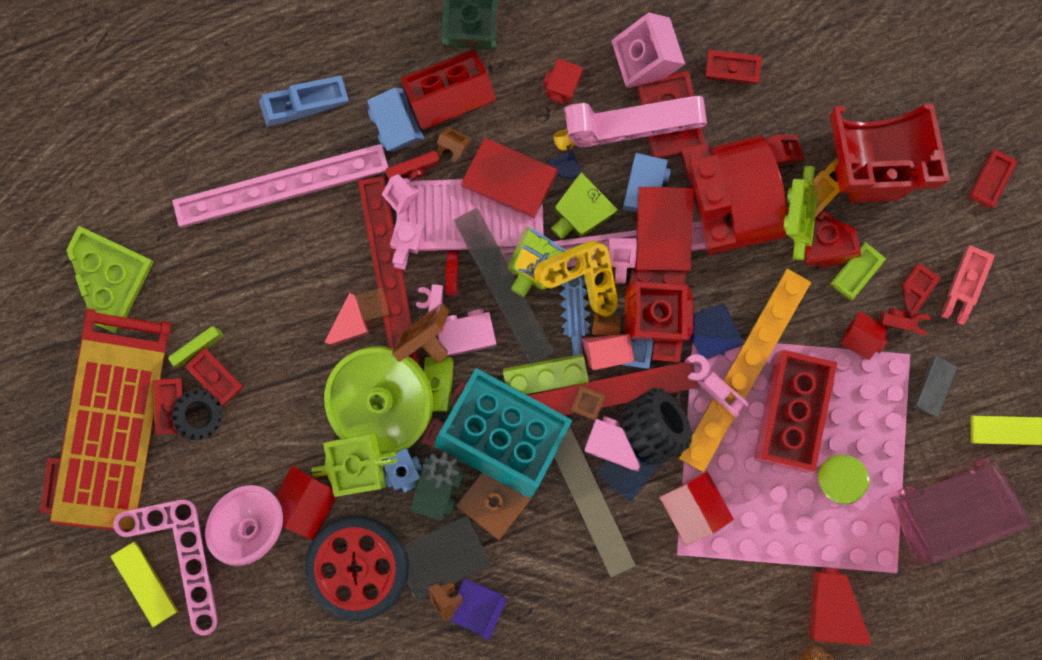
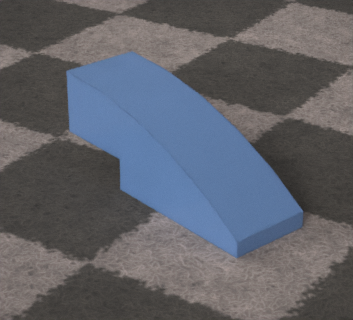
(303, 100)

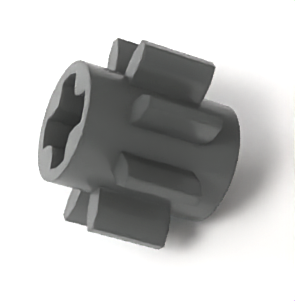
(433, 468)

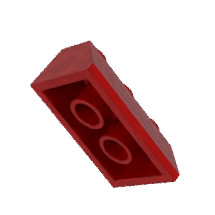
(448, 89)

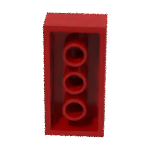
(795, 411)

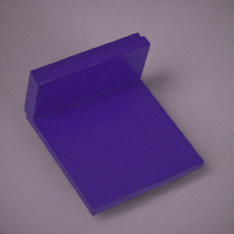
(479, 608)

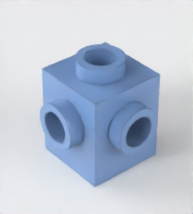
(413, 468)

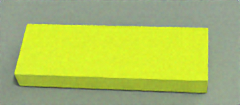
(1006, 430)
(144, 583)

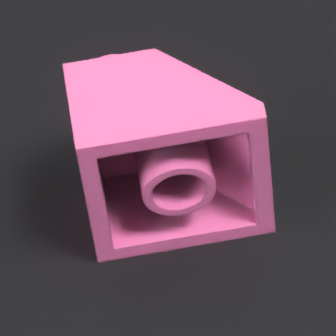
(648, 50)
(611, 444)

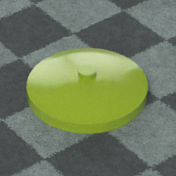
(379, 396)

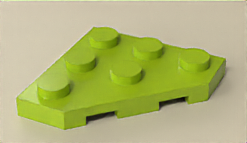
(107, 273)

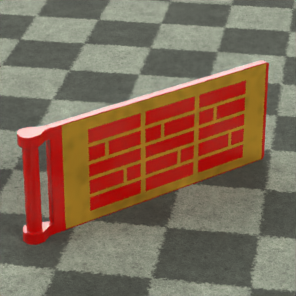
(108, 424)

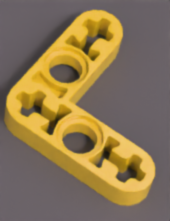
(586, 266)

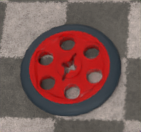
(386, 546)

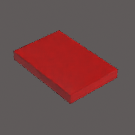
(670, 88)
(509, 178)
(664, 228)

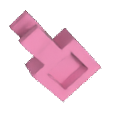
(405, 239)
(622, 256)

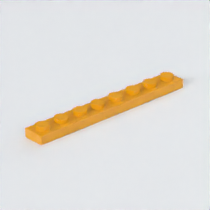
(746, 367)

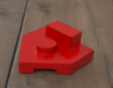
(831, 242)

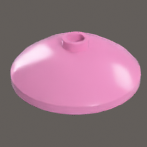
(235, 518)

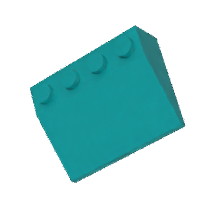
(503, 433)

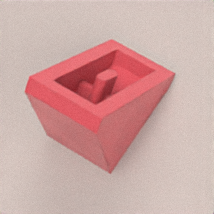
(348, 324)
(607, 350)

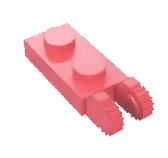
(968, 282)

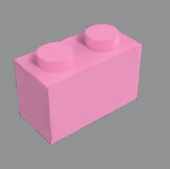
(467, 333)

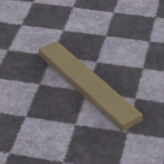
(592, 506)

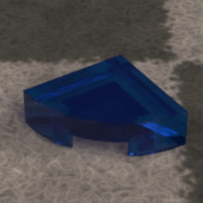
(566, 165)

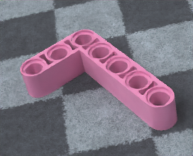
(658, 118)
(185, 554)

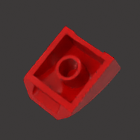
(658, 312)

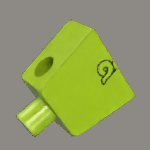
(582, 209)

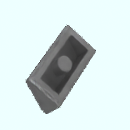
(934, 386)

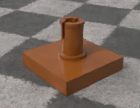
(423, 334)
(492, 505)

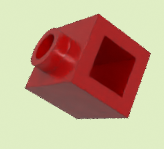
(562, 81)
(865, 336)

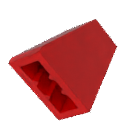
(835, 610)

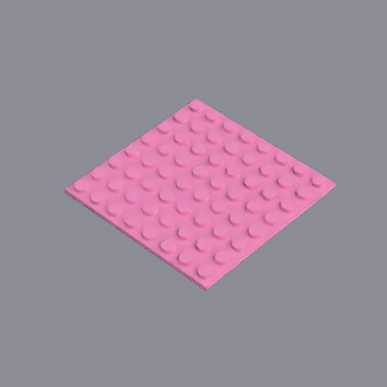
(784, 511)

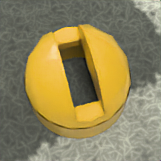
(562, 140)

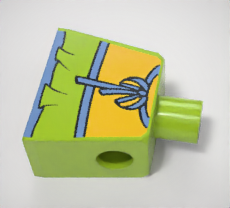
(529, 252)

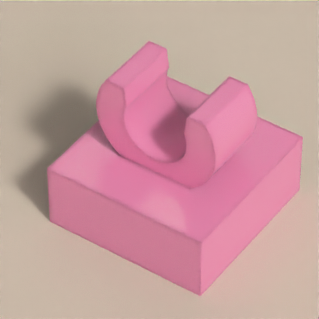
(399, 193)
(435, 297)

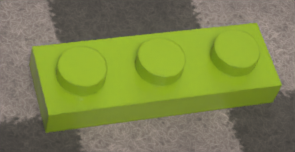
(547, 374)

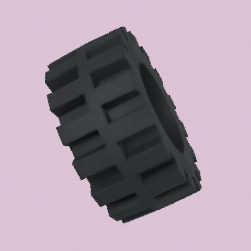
(211, 405)

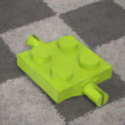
(802, 212)
(354, 465)

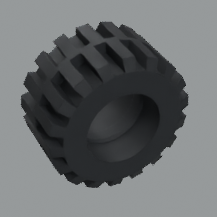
(656, 426)

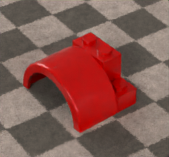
(888, 155)
(740, 181)

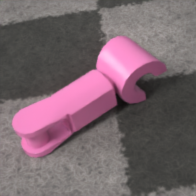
(715, 385)

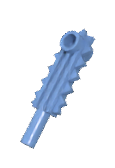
(575, 313)

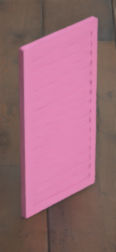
(446, 200)

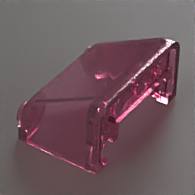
(959, 513)

